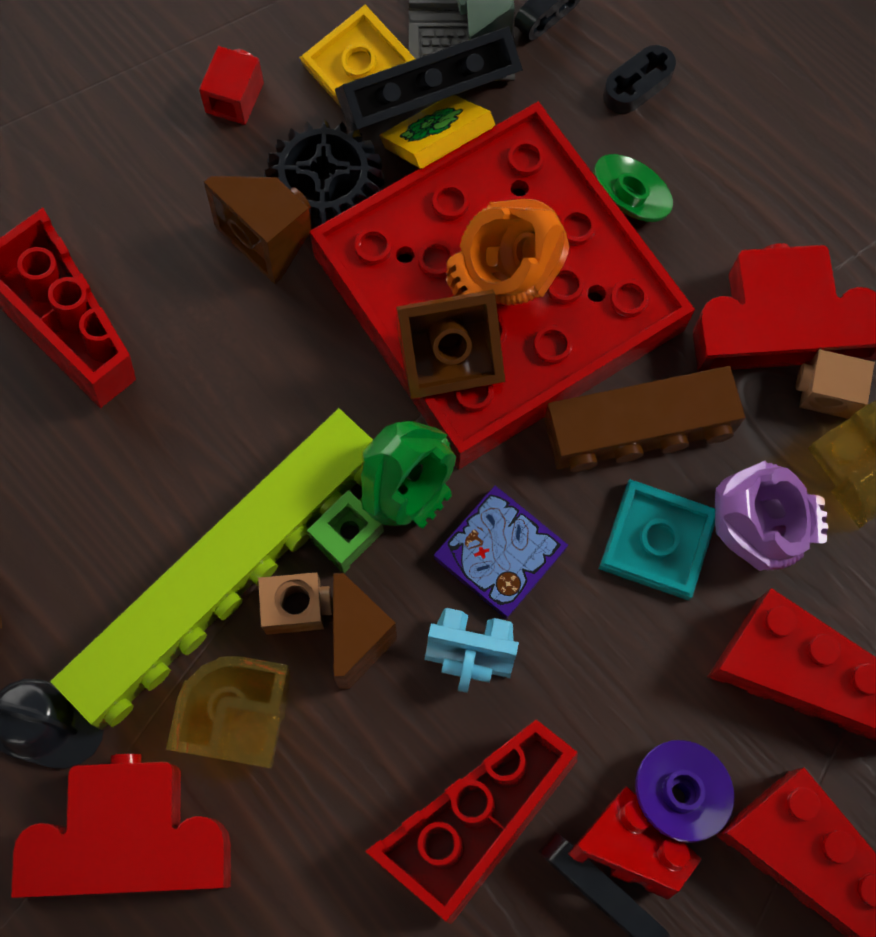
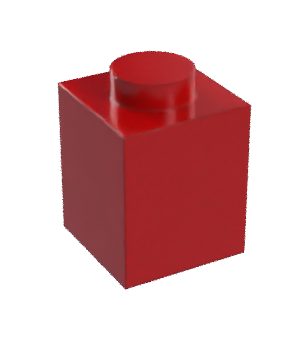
(231, 84)

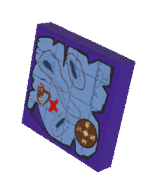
(500, 552)

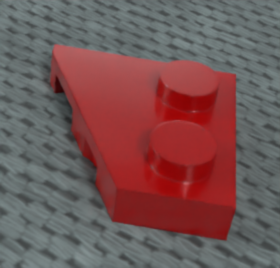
(636, 849)

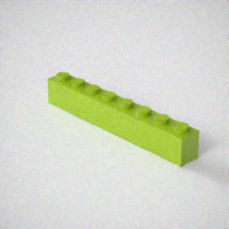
(213, 575)

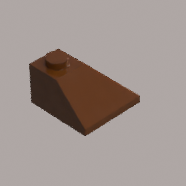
(260, 219)

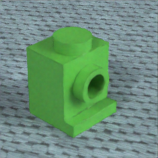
(328, 528)

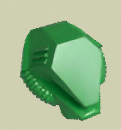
(392, 476)

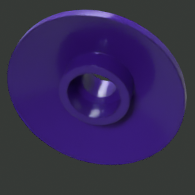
(700, 778)

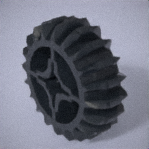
(306, 156)

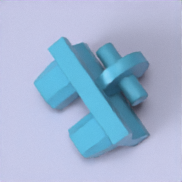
(471, 653)

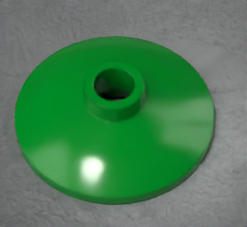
(634, 187)

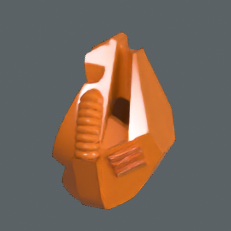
(510, 250)

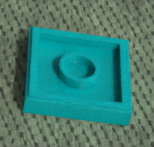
(659, 540)

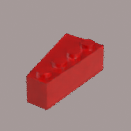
(59, 312)
(801, 664)
(468, 829)
(810, 850)

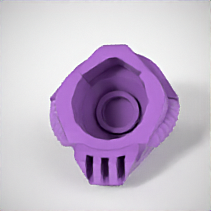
(768, 516)

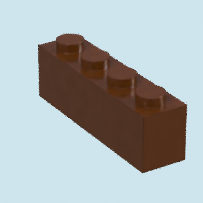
(643, 419)

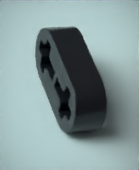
(540, 15)
(634, 73)

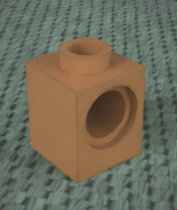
(835, 384)
(275, 591)

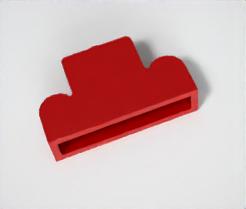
(784, 313)
(122, 837)

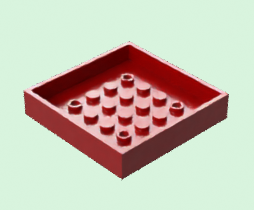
(548, 345)

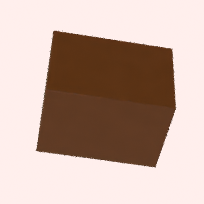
(450, 343)
(359, 630)

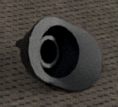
(44, 726)

